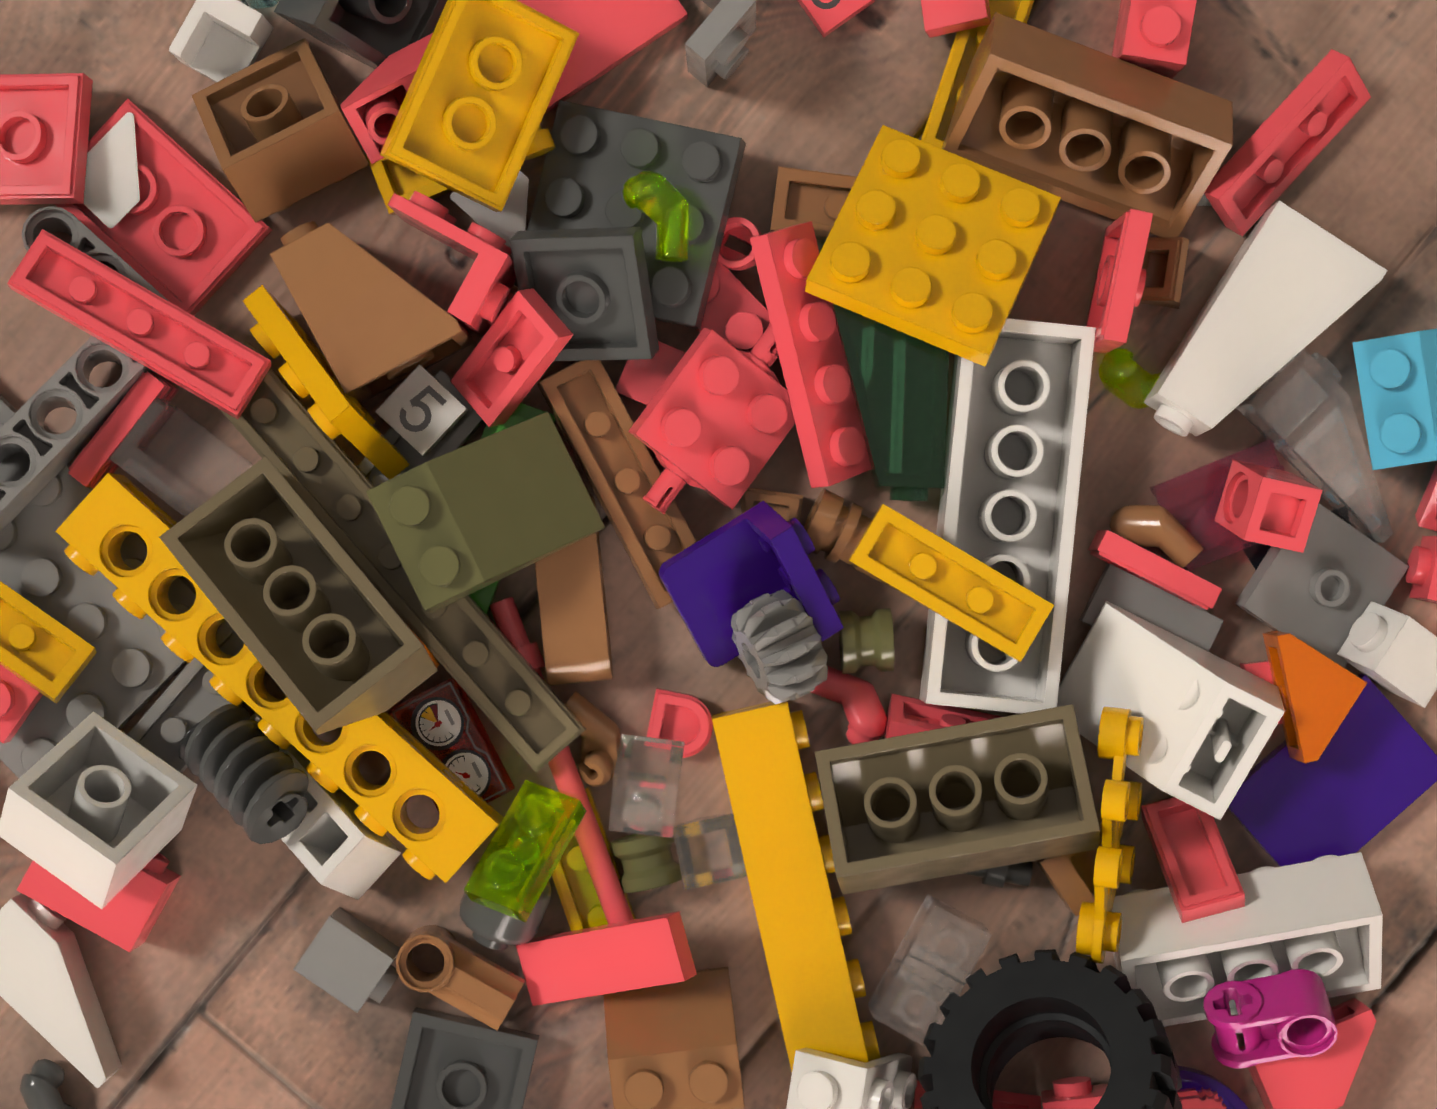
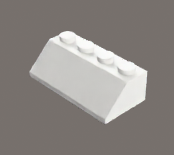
(1293, 917)

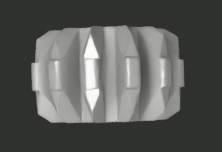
(779, 647)

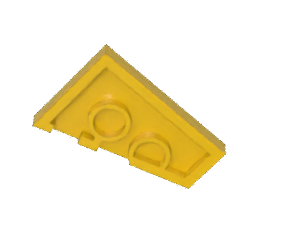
(310, 373)

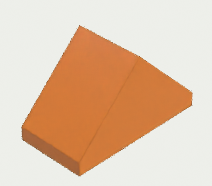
(1313, 694)

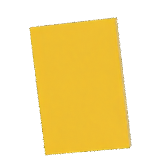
(480, 97)

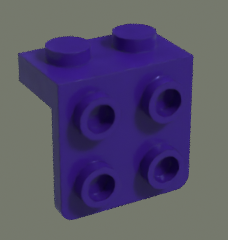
(739, 563)

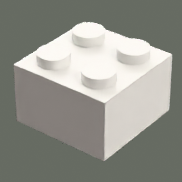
(96, 809)

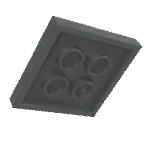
(585, 190)

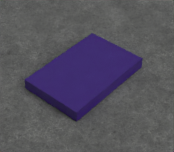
(1344, 798)

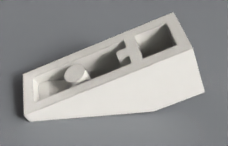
(334, 841)
(51, 987)

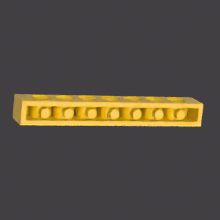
(465, 819)

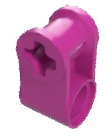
(1278, 1018)

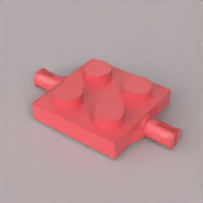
(715, 420)

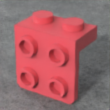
(492, 275)

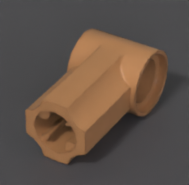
(467, 979)

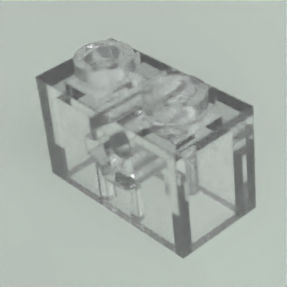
(927, 967)

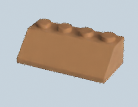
(1089, 126)

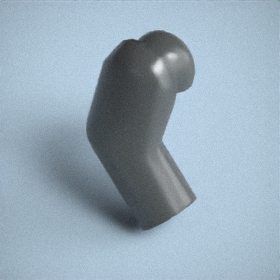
(41, 1086)

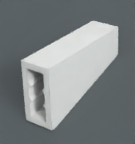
(1264, 311)

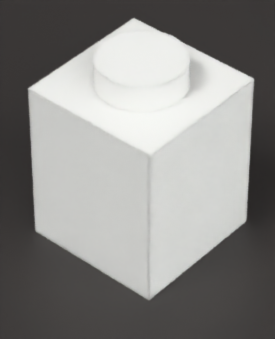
(1393, 653)

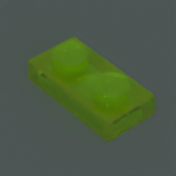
(525, 850)

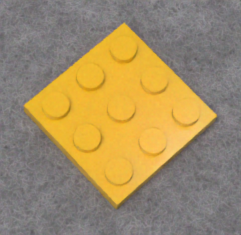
(932, 245)

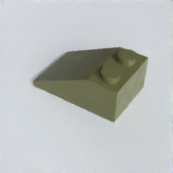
(485, 511)

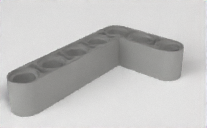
(69, 384)

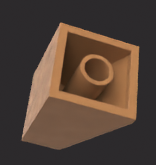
(362, 312)

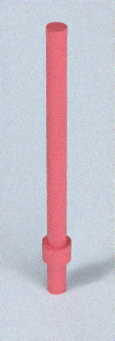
(569, 782)

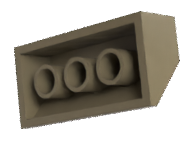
(298, 601)
(957, 799)

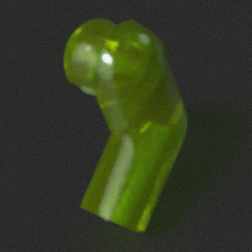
(666, 207)
(1126, 378)

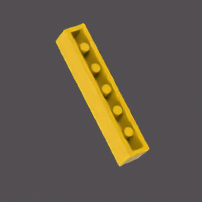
(790, 883)

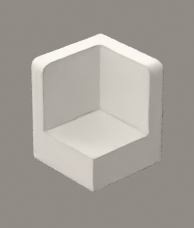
(220, 37)

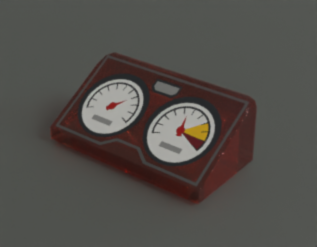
(453, 732)

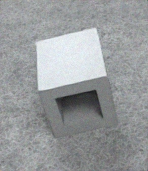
(350, 961)

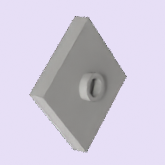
(1323, 588)

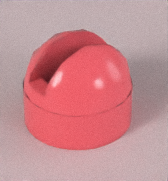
(742, 230)

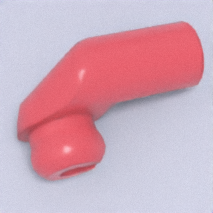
(860, 704)

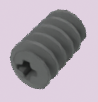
(246, 773)

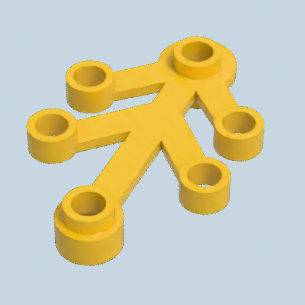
(1114, 863)

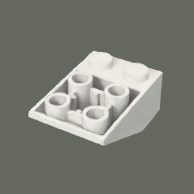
(1197, 709)

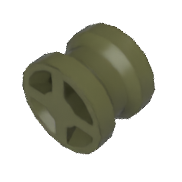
(866, 641)
(645, 862)

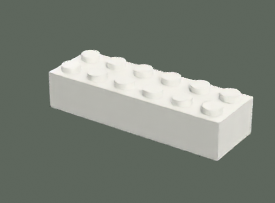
(1012, 506)

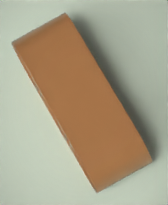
(574, 614)

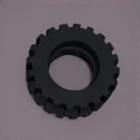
(1044, 1002)

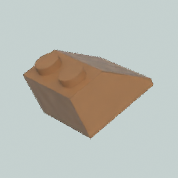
(279, 130)
(675, 1045)

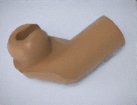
(1156, 528)
(598, 742)

